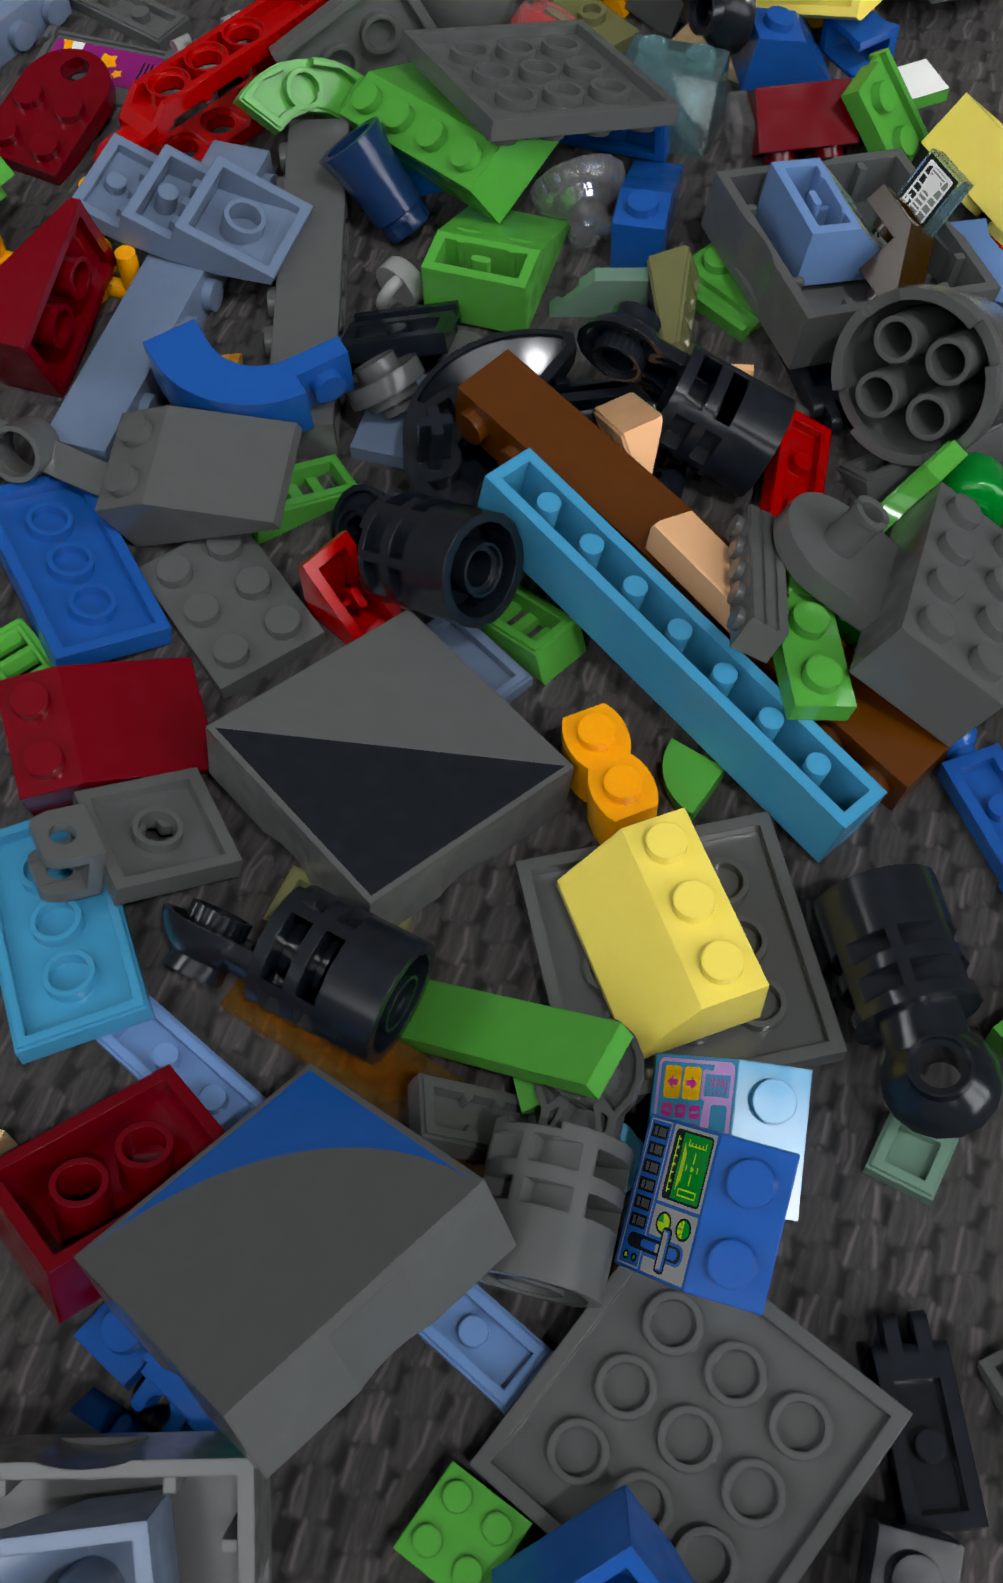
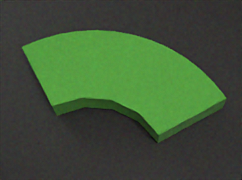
(298, 89)
(922, 480)

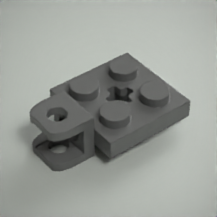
(111, 846)

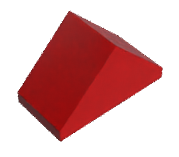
(335, 593)

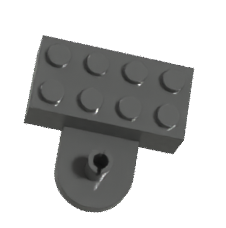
(918, 597)

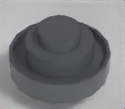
(386, 383)

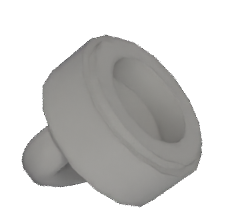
(398, 283)

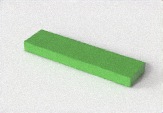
(518, 1038)

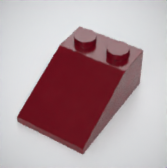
(52, 300)
(101, 726)
(89, 1174)

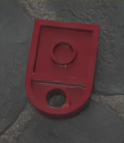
(54, 120)

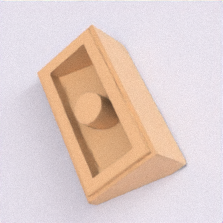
(632, 426)
(695, 560)

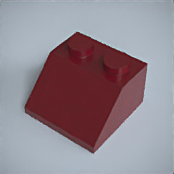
(801, 120)

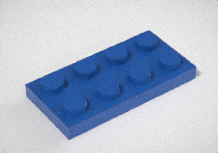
(75, 575)

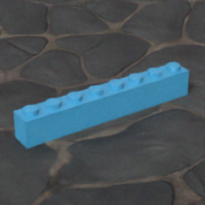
(681, 659)

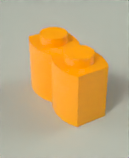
(605, 772)

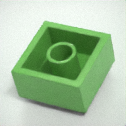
(462, 1531)

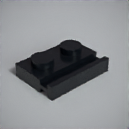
(406, 330)

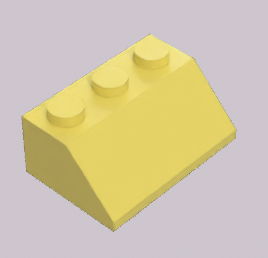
(975, 145)
(663, 935)

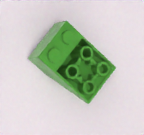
(493, 267)

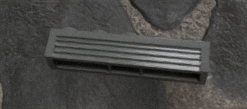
(756, 586)

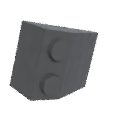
(196, 475)

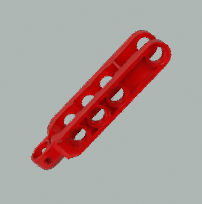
(150, 115)

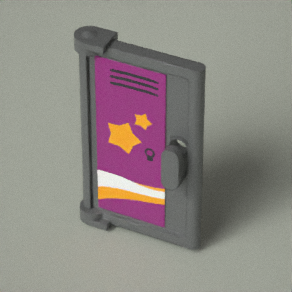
(124, 60)

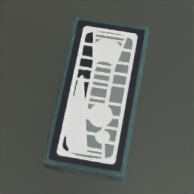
(933, 192)

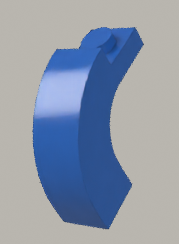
(202, 379)

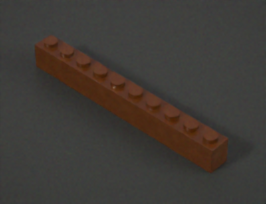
(514, 409)

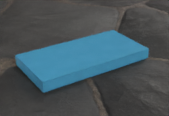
(63, 965)

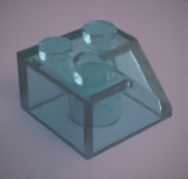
(694, 77)

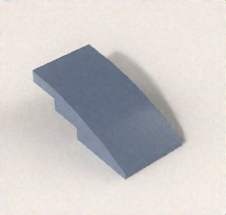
(193, 212)

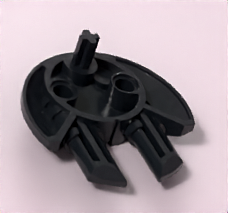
(445, 463)

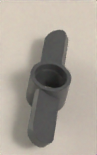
(50, 457)

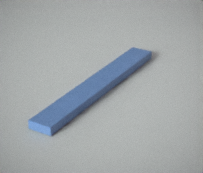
(471, 1336)

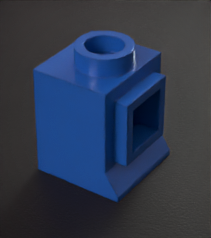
(852, 41)

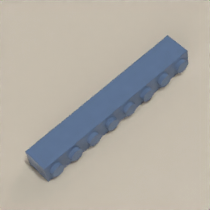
(158, 299)

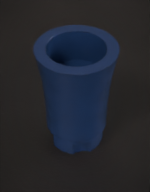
(377, 180)

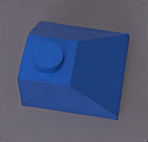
(779, 51)

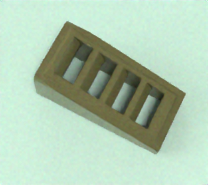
(674, 291)

